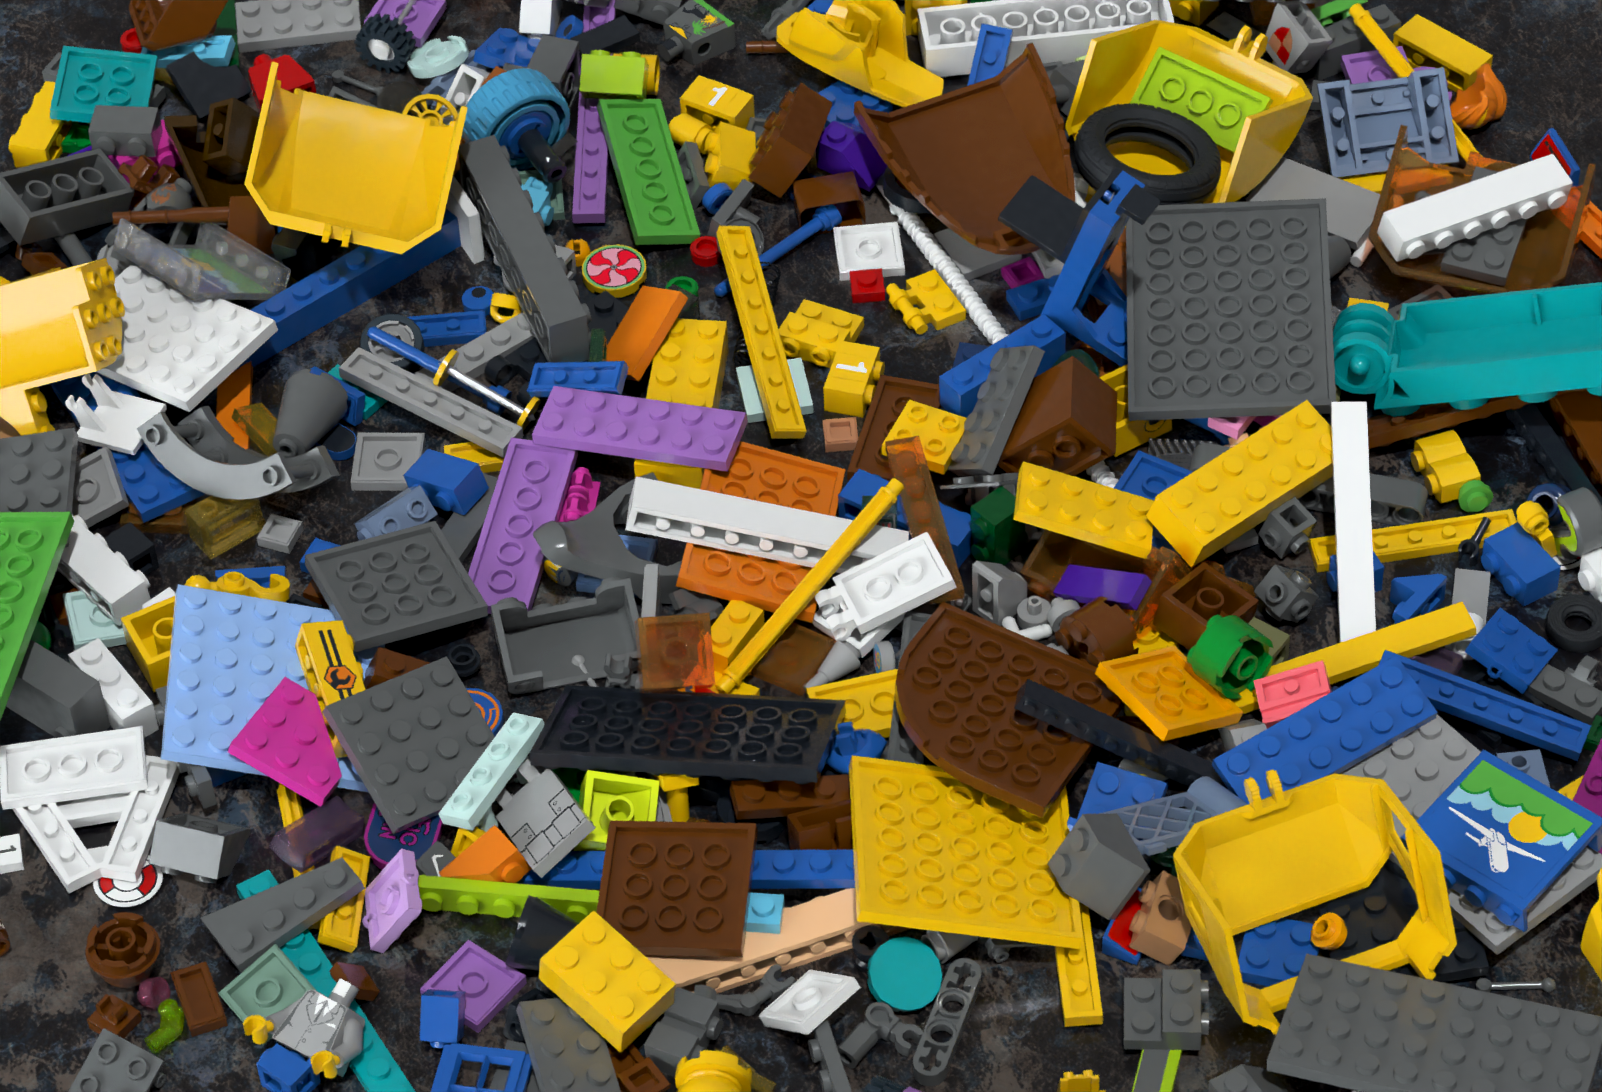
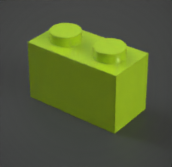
(613, 76)

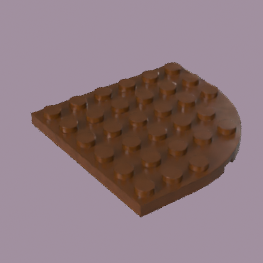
(959, 709)

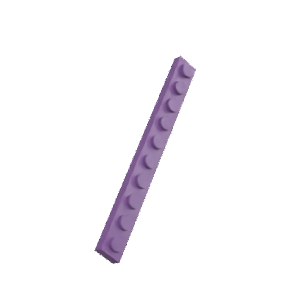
(591, 148)

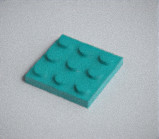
(100, 78)

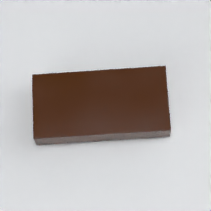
(199, 999)

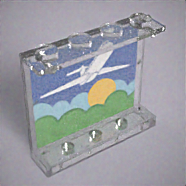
(211, 269)

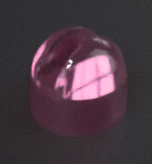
(153, 987)

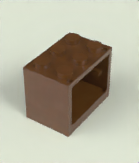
(1063, 422)

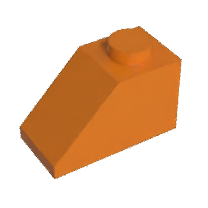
(489, 859)

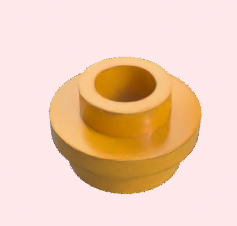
(1328, 932)

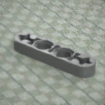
(945, 1021)

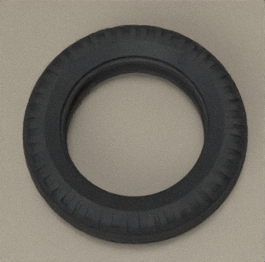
(1154, 127)

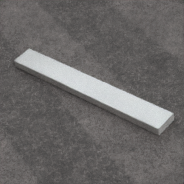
(1352, 519)

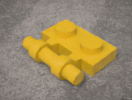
(934, 299)

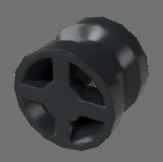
(863, 944)

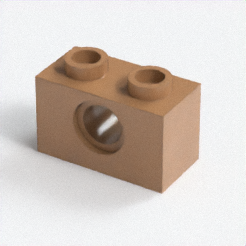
(1161, 923)

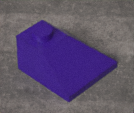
(846, 149)

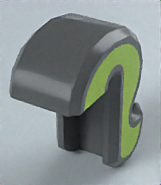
(1584, 518)

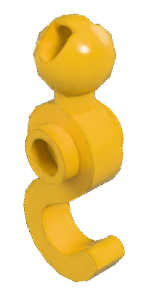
(239, 584)

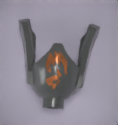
(167, 196)

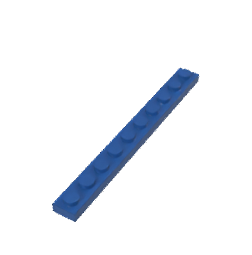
(771, 870)

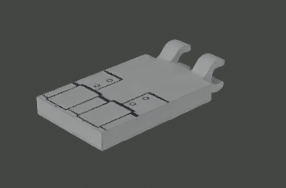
(543, 818)

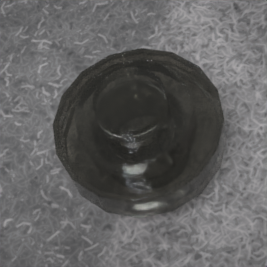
(397, 95)

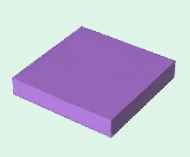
(484, 978)

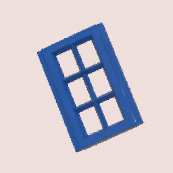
(455, 1053)

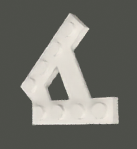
(124, 858)

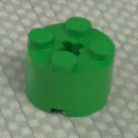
(1231, 655)

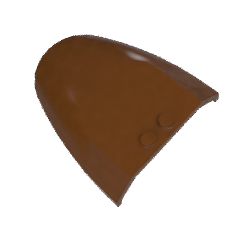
(977, 149)

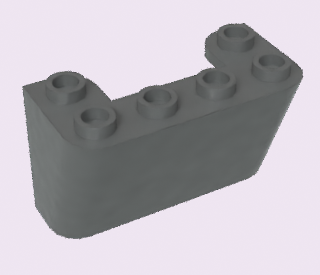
(541, 642)

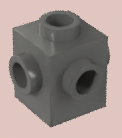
(1288, 528)
(1286, 594)

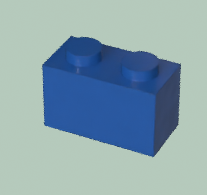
(447, 480)
(1520, 564)

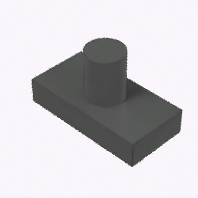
(734, 207)

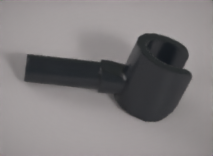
(1472, 545)

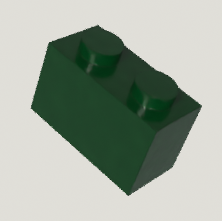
(993, 530)

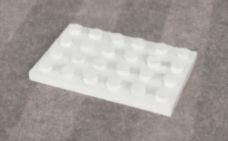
(178, 343)

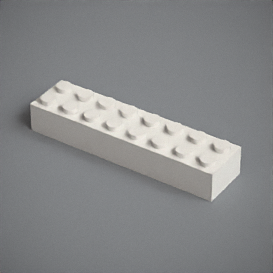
(1055, 27)

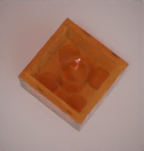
(674, 652)

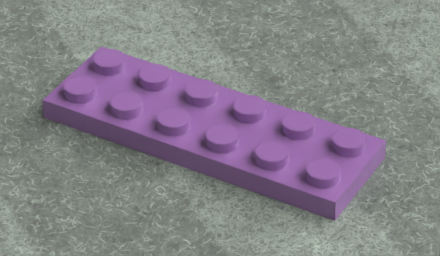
(640, 428)
(524, 498)

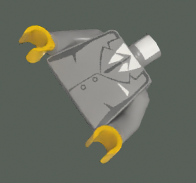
(316, 1029)

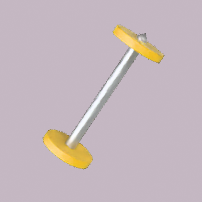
(447, 368)

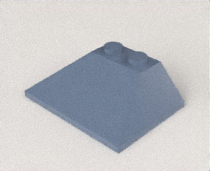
(1366, 117)

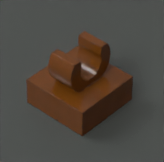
(114, 1016)

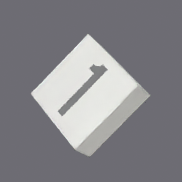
(11, 854)

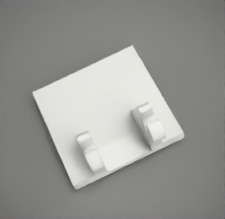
(114, 419)

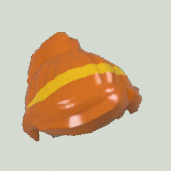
(1480, 102)

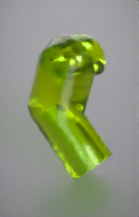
(170, 1026)

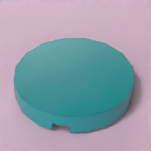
(904, 974)

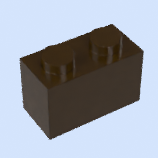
(230, 136)

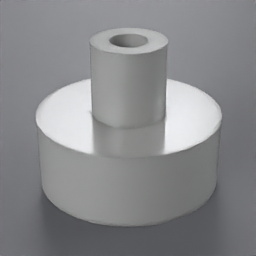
(1060, 609)
(1032, 612)

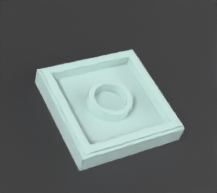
(751, 397)
(89, 622)

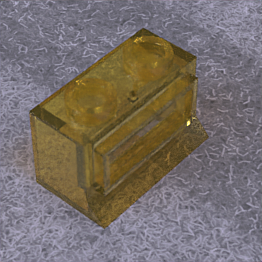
(223, 523)

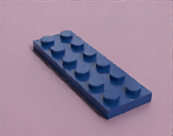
(1330, 732)

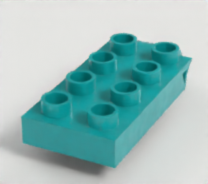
(1472, 348)

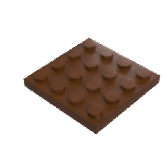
(679, 886)

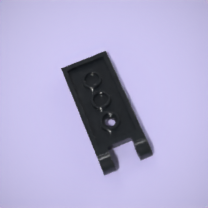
(605, 314)

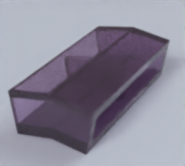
(317, 834)

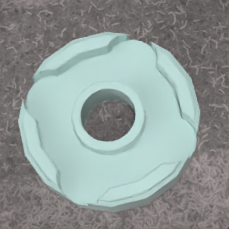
(438, 57)

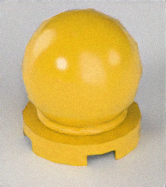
(712, 1073)

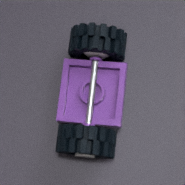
(395, 29)

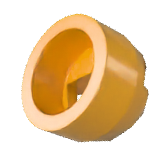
(579, 245)

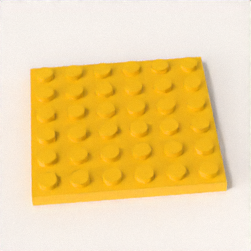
(955, 857)

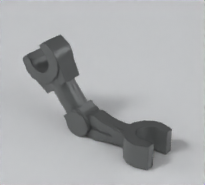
(750, 1002)

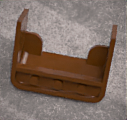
(174, 22)

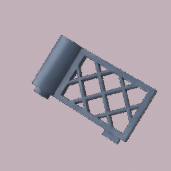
(1203, 800)

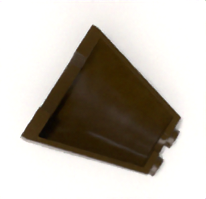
(208, 183)

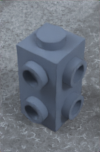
(400, 512)

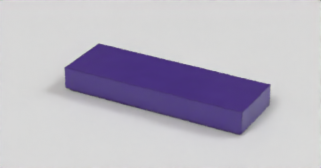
(1087, 583)

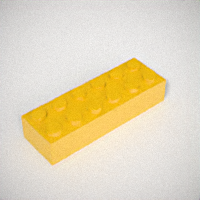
(690, 372)
(1245, 484)

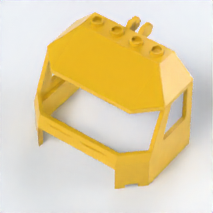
(1296, 855)

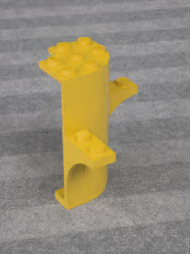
(53, 331)

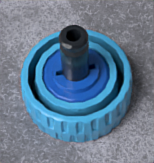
(524, 116)

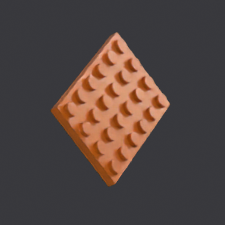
(768, 478)

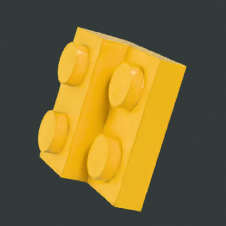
(817, 332)

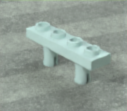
(474, 796)

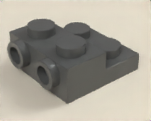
(1165, 1011)

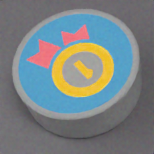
(883, 656)

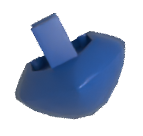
(854, 742)

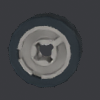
(399, 327)

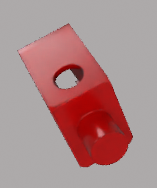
(289, 73)

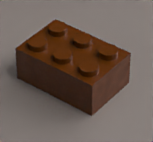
(789, 139)

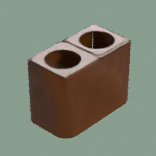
(833, 189)

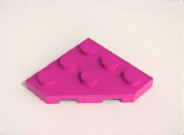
(291, 743)

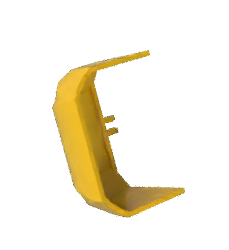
(1120, 61)
(350, 169)

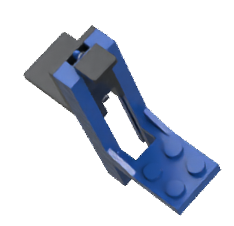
(1084, 244)

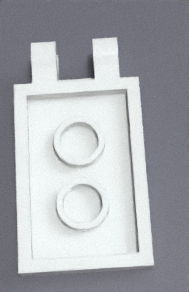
(885, 587)

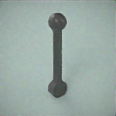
(338, 76)
(1547, 984)

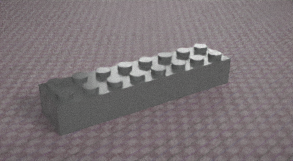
(525, 251)

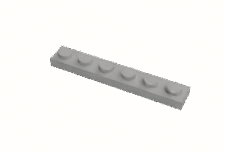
(477, 353)
(429, 401)

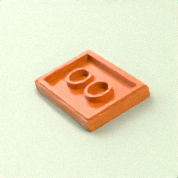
(645, 328)

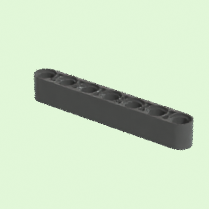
(1392, 499)

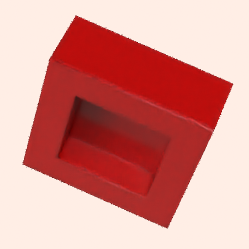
(867, 285)

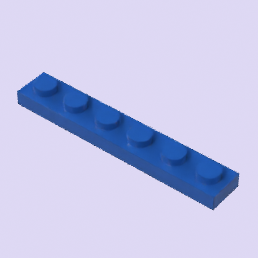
(1497, 710)

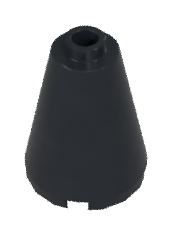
(537, 933)

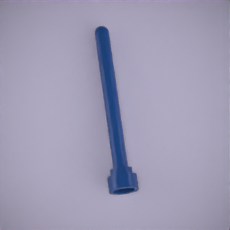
(824, 219)
(432, 365)

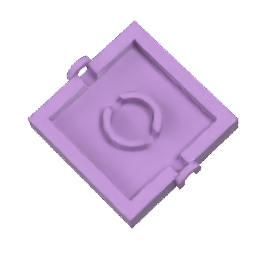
(392, 901)

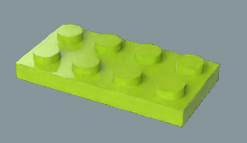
(1199, 95)

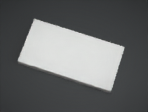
(73, 767)

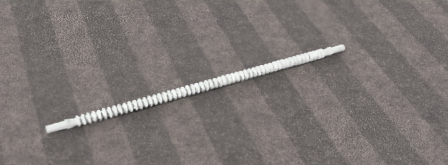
(970, 301)

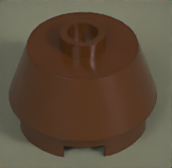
(123, 950)

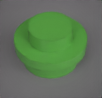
(1475, 496)

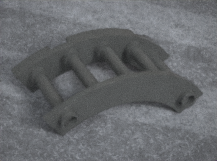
(224, 468)

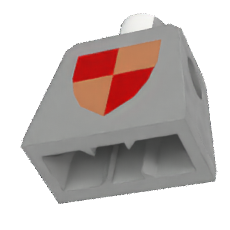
(1295, 37)

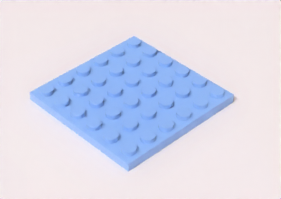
(225, 665)

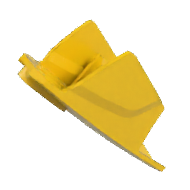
(862, 47)

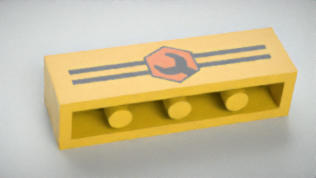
(329, 666)

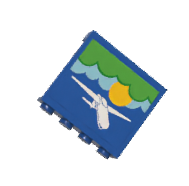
(1506, 836)

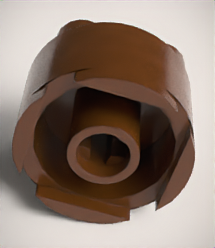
(1097, 633)

